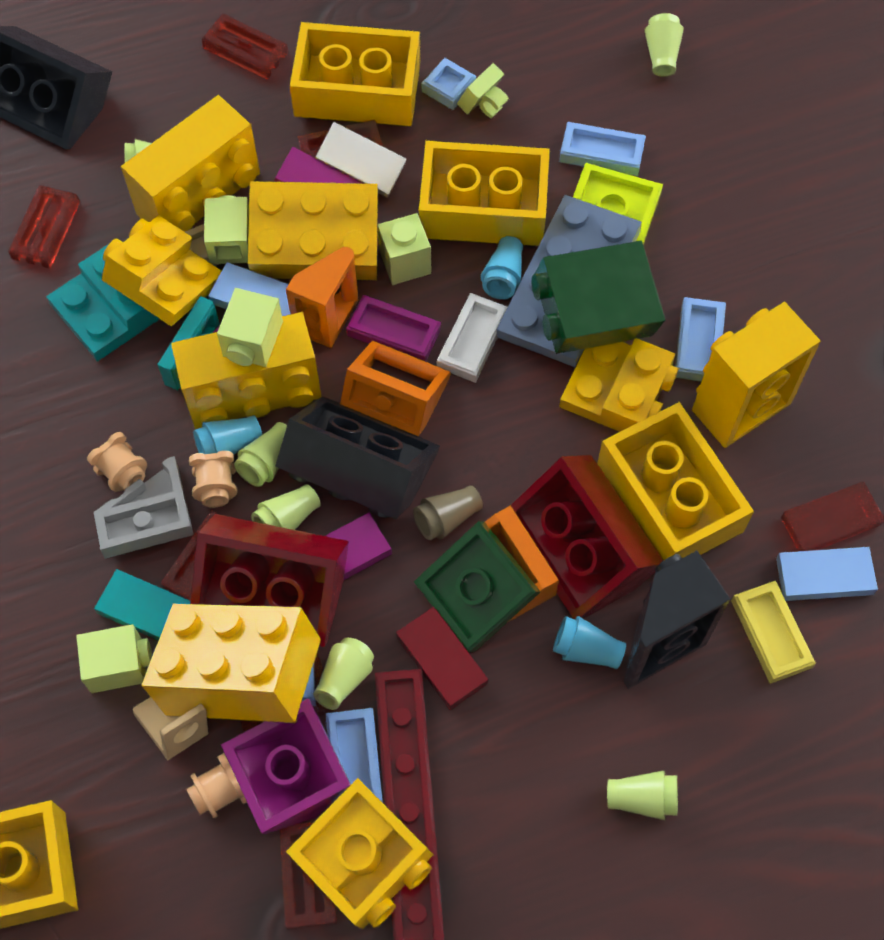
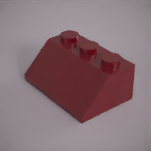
(586, 535)
(269, 566)

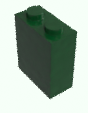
(597, 297)

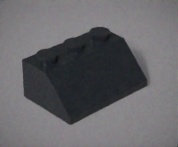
(48, 87)
(356, 457)
(675, 616)

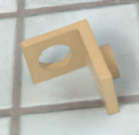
(172, 733)

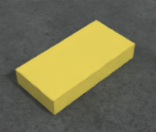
(773, 632)

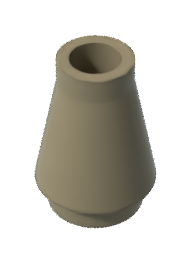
(445, 512)

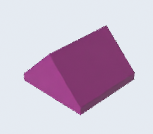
(287, 770)

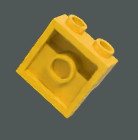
(159, 269)
(619, 383)
(361, 856)

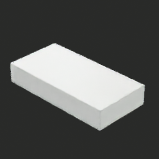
(361, 158)
(472, 338)

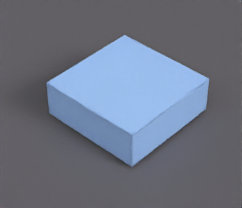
(447, 83)

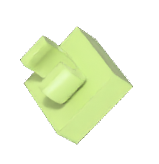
(484, 93)

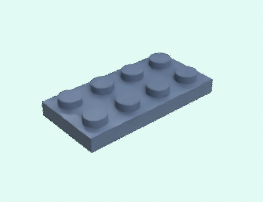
(572, 229)

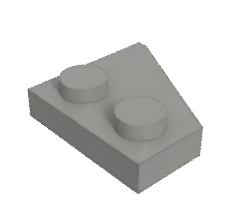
(145, 514)

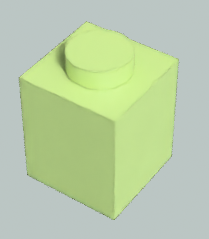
(226, 229)
(404, 248)
(250, 327)
(113, 658)

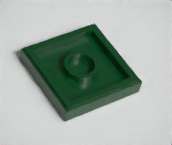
(477, 586)

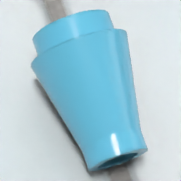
(503, 269)
(226, 435)
(585, 643)

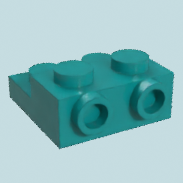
(97, 311)

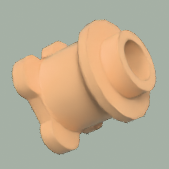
(117, 462)
(213, 478)
(215, 788)

